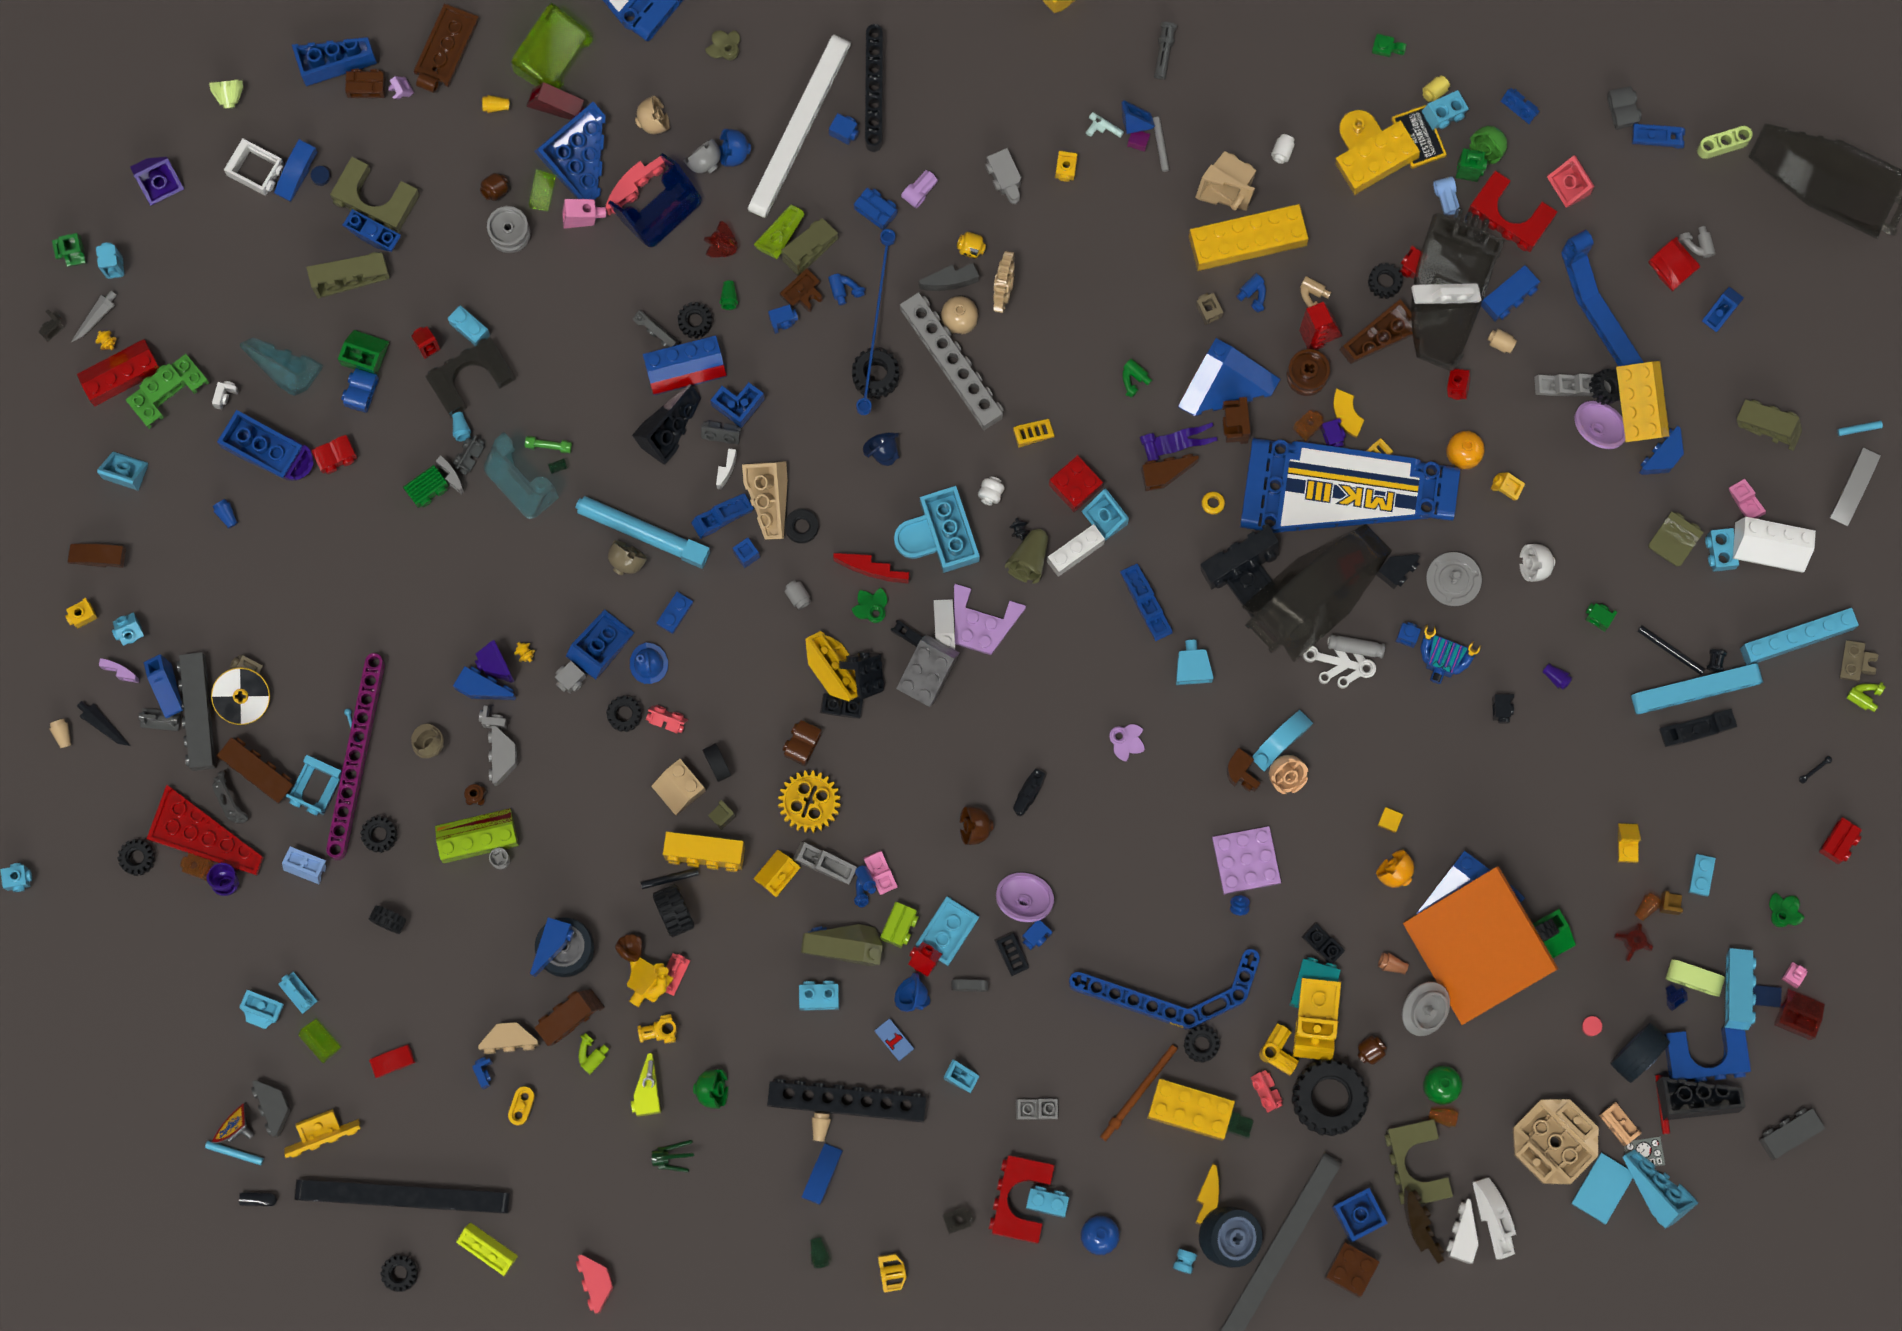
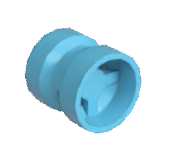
(1184, 1261)

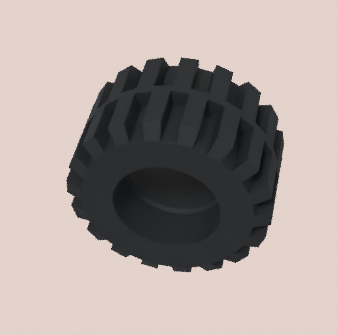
(880, 387)
(673, 910)

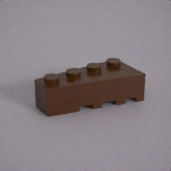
(255, 770)

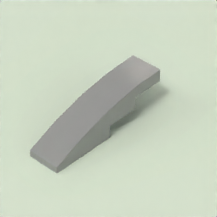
(1565, 385)
(1855, 486)

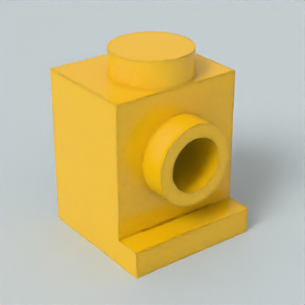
(1069, 159)
(87, 615)

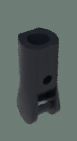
(911, 636)
(257, 1199)

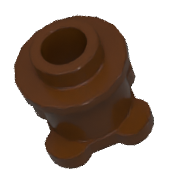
(478, 799)

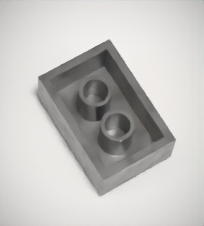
(927, 670)

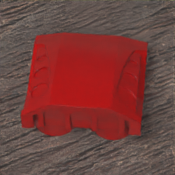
(1673, 264)

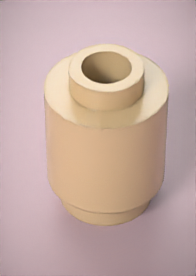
(1502, 341)

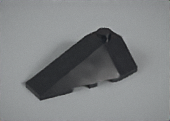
(664, 428)

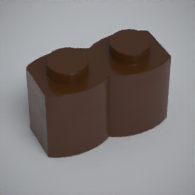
(802, 743)

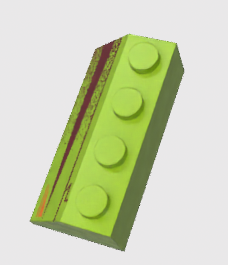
(476, 836)

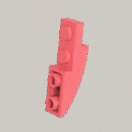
(639, 175)

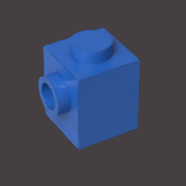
(844, 129)

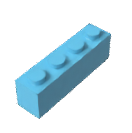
(1739, 989)

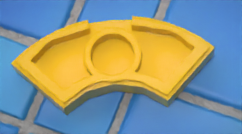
(1345, 411)

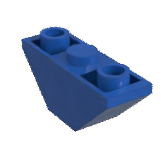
(371, 231)
(1665, 454)

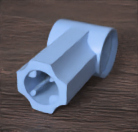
(1446, 191)

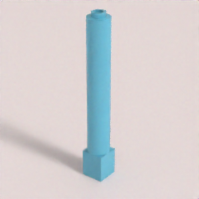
(685, 549)

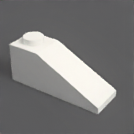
(944, 622)

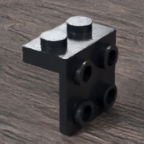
(867, 672)

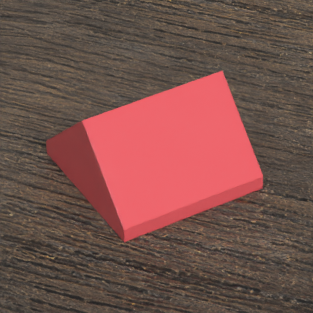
(1571, 182)

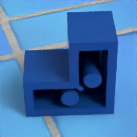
(738, 407)

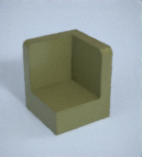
(722, 815)

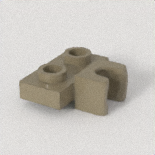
(1856, 661)

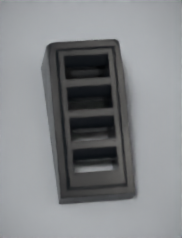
(1010, 936)

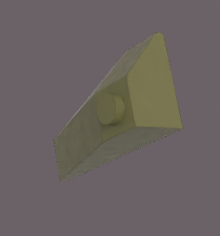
(848, 943)

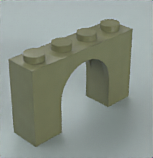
(391, 215)
(1400, 1141)

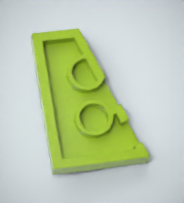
(779, 232)

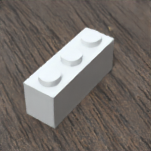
(1075, 550)

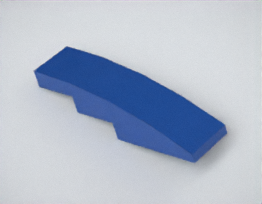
(1146, 602)

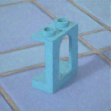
(296, 794)

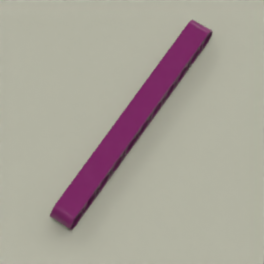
(358, 765)

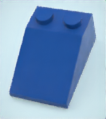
(599, 644)

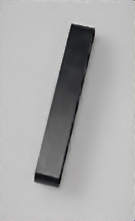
(871, 96)

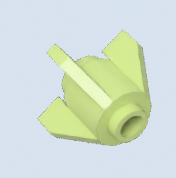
(227, 92)

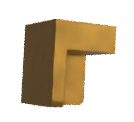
(1671, 903)

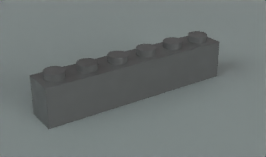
(197, 711)

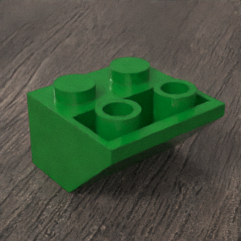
(363, 352)
(1562, 941)

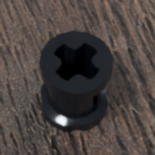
(1714, 655)

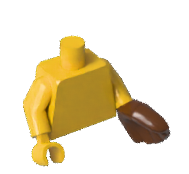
(644, 979)

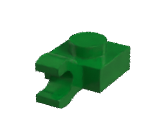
(1385, 45)

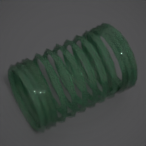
(557, 466)

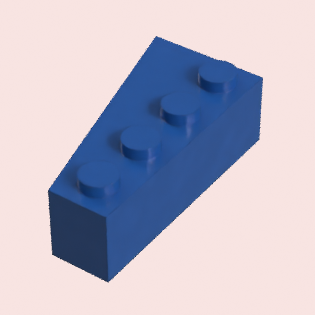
(332, 58)

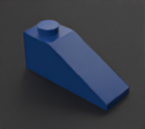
(552, 942)

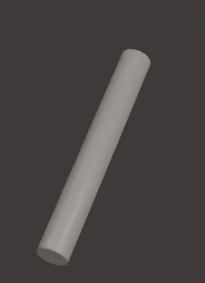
(1160, 144)

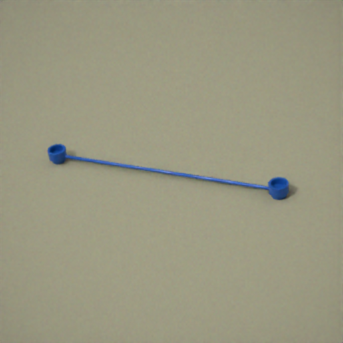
(864, 405)

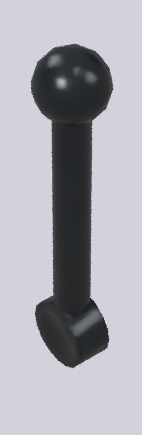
(1803, 779)

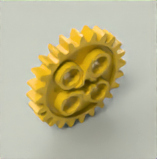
(825, 807)

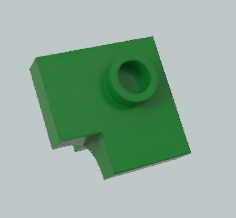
(70, 248)

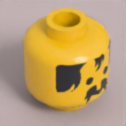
(971, 245)

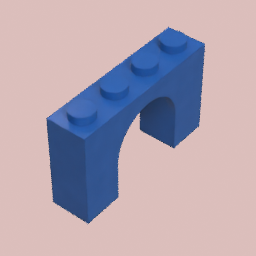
(1734, 1061)

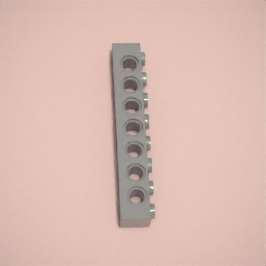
(984, 417)

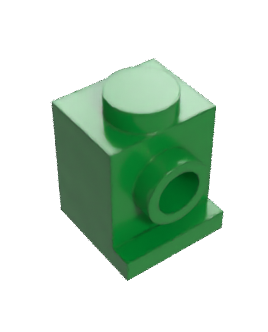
(1600, 616)

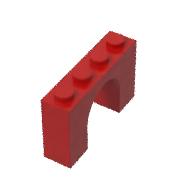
(1523, 234)
(1005, 1222)

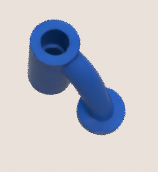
(1252, 285)
(837, 286)
(864, 882)

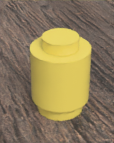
(1436, 88)

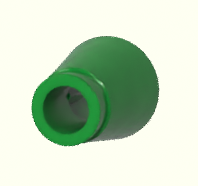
(728, 296)

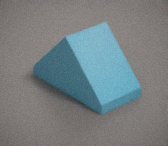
(961, 1076)

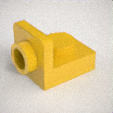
(1508, 485)

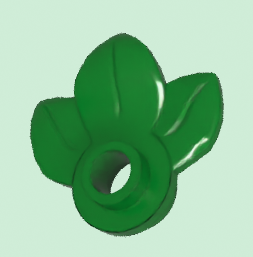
(869, 603)
(1787, 908)

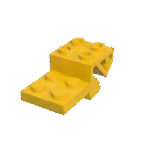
(1317, 1019)

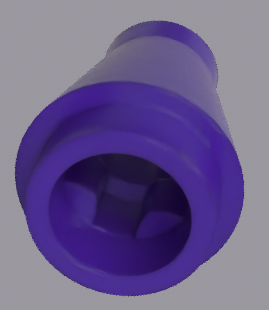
(1557, 676)

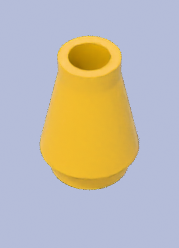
(494, 104)

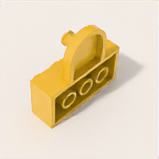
(1371, 151)

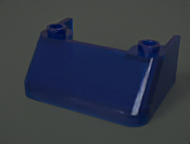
(665, 210)

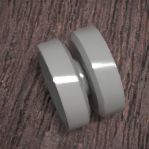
(508, 229)

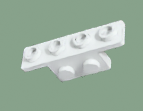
(1446, 293)

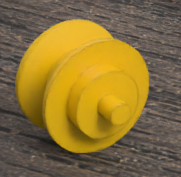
(105, 339)
(524, 652)

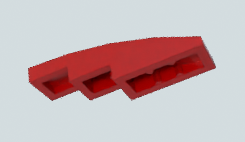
(864, 565)

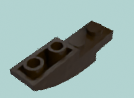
(1418, 1224)

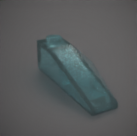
(286, 370)

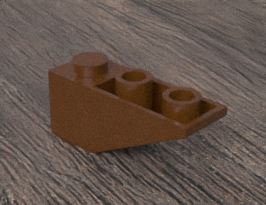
(1163, 473)

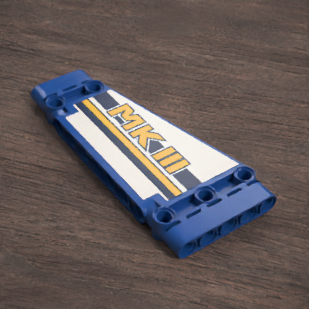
(1341, 487)

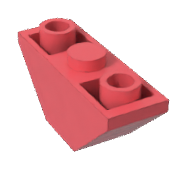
(596, 1282)

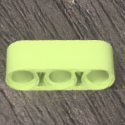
(1730, 136)
(1695, 978)

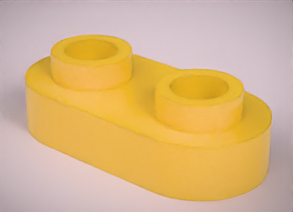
(519, 1105)

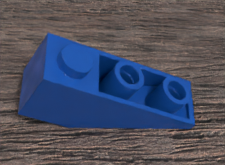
(164, 685)
(478, 687)

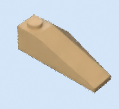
(768, 495)

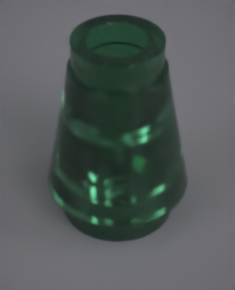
(819, 1254)

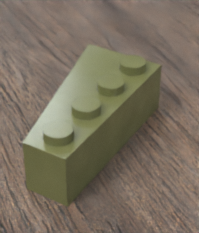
(347, 274)

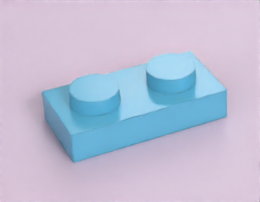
(1701, 875)

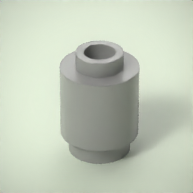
(797, 594)

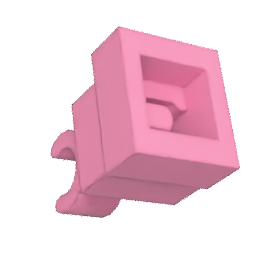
(1794, 975)

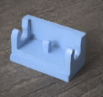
(304, 865)

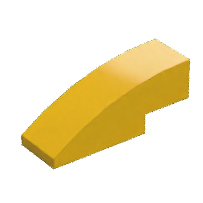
(1209, 1194)

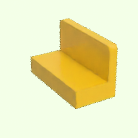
(777, 873)

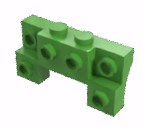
(162, 386)

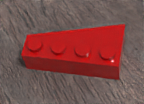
(1319, 326)

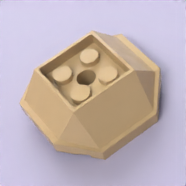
(1576, 1139)

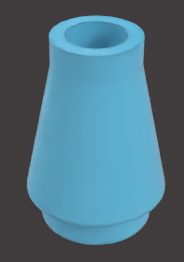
(460, 427)

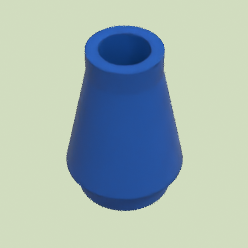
(225, 513)

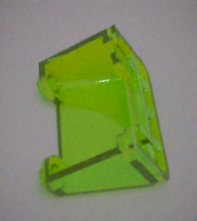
(550, 47)

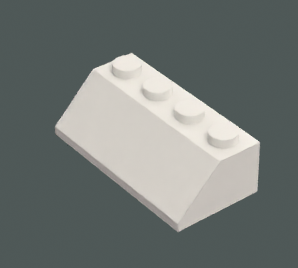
(1773, 544)

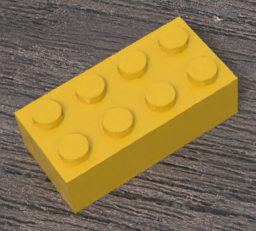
(1642, 401)
(703, 851)
(1191, 1109)

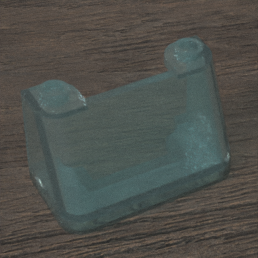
(528, 497)

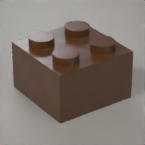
(1351, 1270)

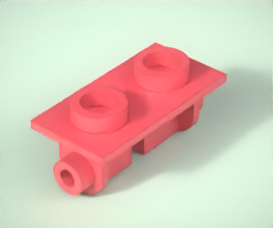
(659, 715)
(677, 967)
(1269, 1099)

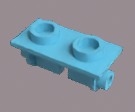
(297, 992)

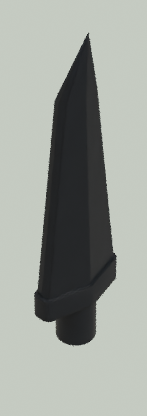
(99, 721)

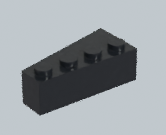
(1241, 558)
(1691, 1099)

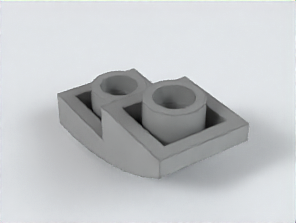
(1036, 1109)

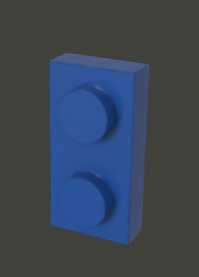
(674, 612)

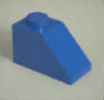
(1722, 309)

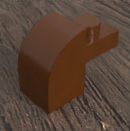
(1237, 770)

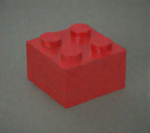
(1075, 483)

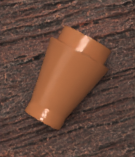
(1392, 964)

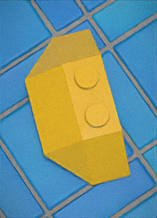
(824, 659)

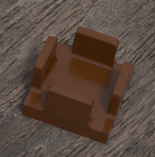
(1236, 421)

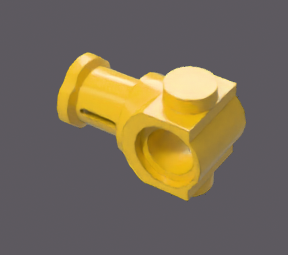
(656, 1030)

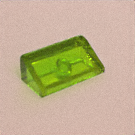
(542, 190)
(319, 1040)

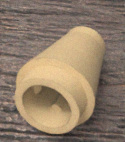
(61, 732)
(820, 1125)

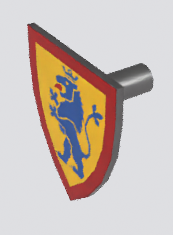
(233, 1127)

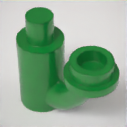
(1135, 370)

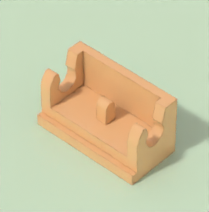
(1620, 1124)

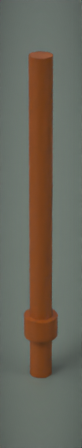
(1115, 1123)

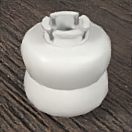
(991, 491)

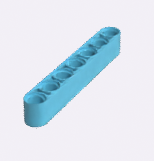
(1696, 689)

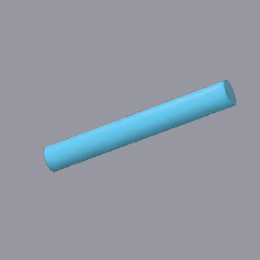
(234, 1153)

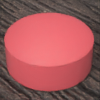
(1591, 1026)

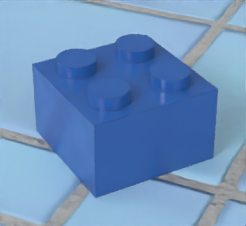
(1359, 1215)

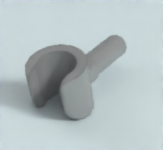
(649, 1074)

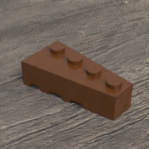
(1383, 332)

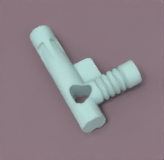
(1102, 126)

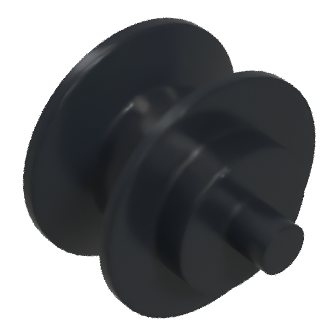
(1019, 529)

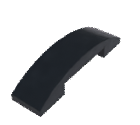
(1698, 728)

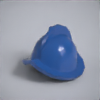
(648, 663)
(912, 994)

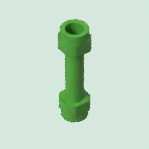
(564, 446)

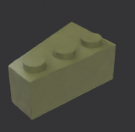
(809, 246)
(1770, 422)

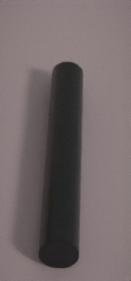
(669, 878)

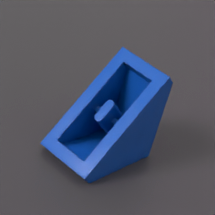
(1135, 118)

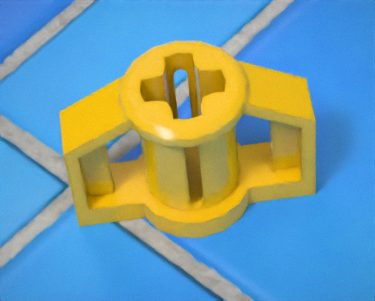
(891, 1272)

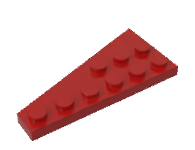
(190, 830)

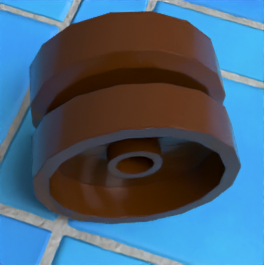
(1317, 376)

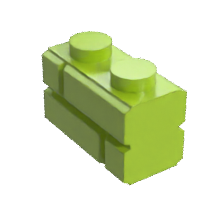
(898, 925)

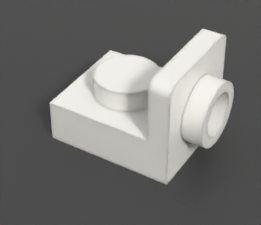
(221, 397)

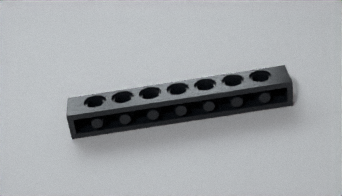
(915, 1114)

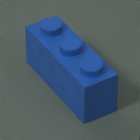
(1510, 294)

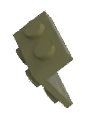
(1675, 539)

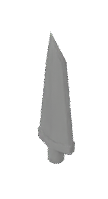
(99, 310)

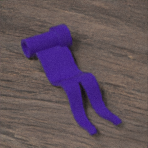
(1173, 442)

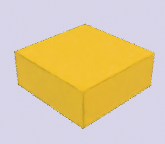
(1390, 820)

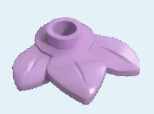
(1129, 743)

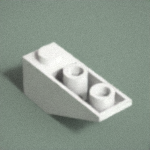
(1465, 1240)

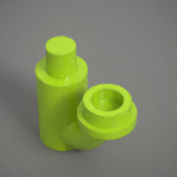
(1861, 699)
(591, 1062)

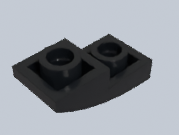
(839, 707)
(1322, 943)

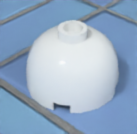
(1537, 562)

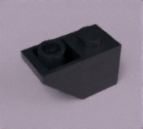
(1396, 569)

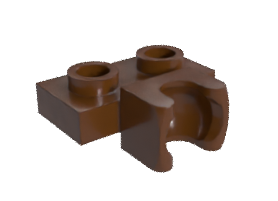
(802, 290)

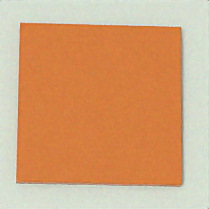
(1480, 945)

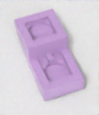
(122, 672)

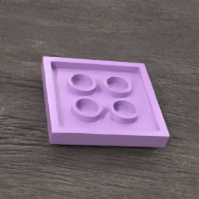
(1246, 860)

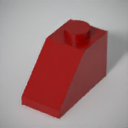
(425, 341)

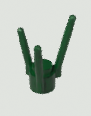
(661, 1158)

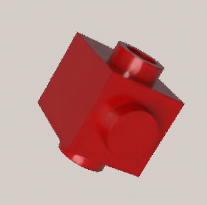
(1458, 384)
(924, 958)

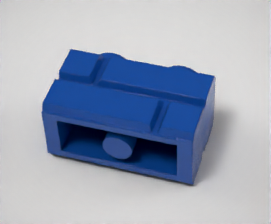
(875, 208)

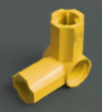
(1276, 1042)

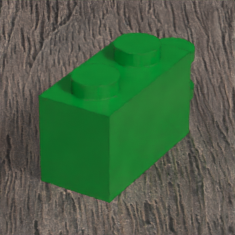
(1471, 165)

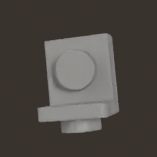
(494, 720)

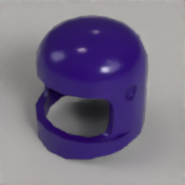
(223, 879)

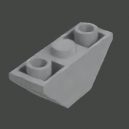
(502, 756)

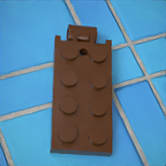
(444, 47)

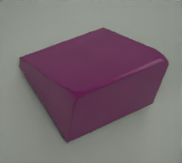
(1138, 140)

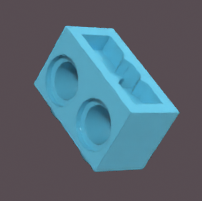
(1443, 108)
(1721, 550)

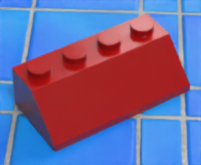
(118, 372)

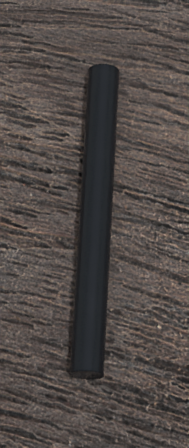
(1671, 650)

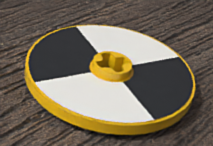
(251, 706)

